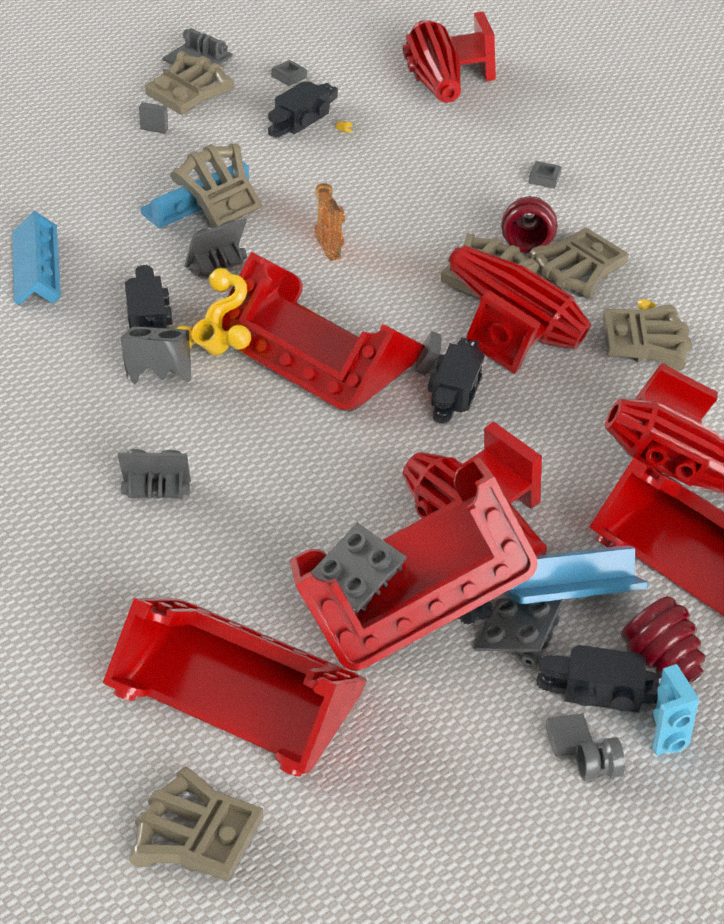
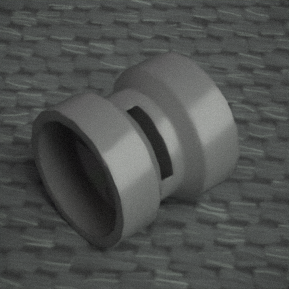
(600, 758)

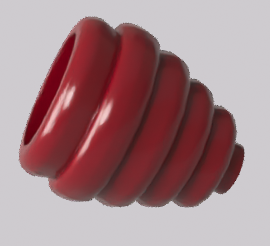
(529, 230)
(666, 638)

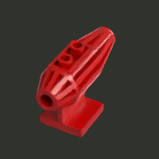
(438, 57)
(516, 308)
(667, 429)
(507, 458)

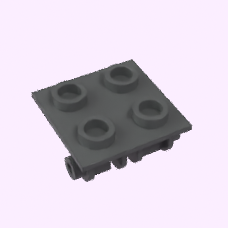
(199, 45)
(216, 248)
(143, 467)
(360, 565)
(520, 628)

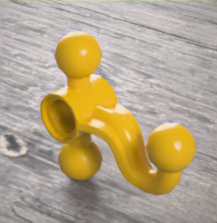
(237, 336)

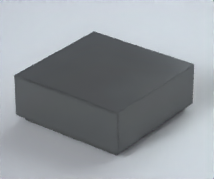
(289, 73)
(153, 117)
(545, 174)
(429, 354)
(566, 733)

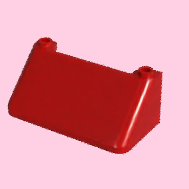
(311, 348)
(669, 530)
(451, 567)
(233, 679)

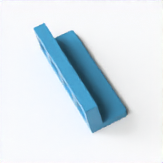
(178, 203)
(36, 259)
(580, 575)

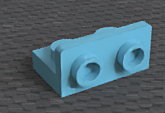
(674, 712)

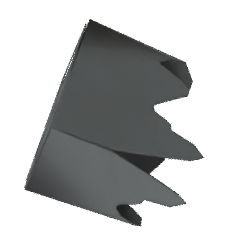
(156, 349)

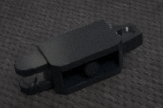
(300, 107)
(147, 300)
(456, 379)
(600, 678)

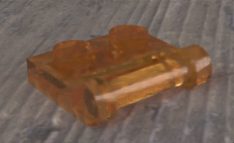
(330, 220)

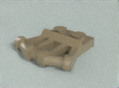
(179, 92)
(222, 202)
(491, 246)
(590, 252)
(644, 336)
(214, 843)

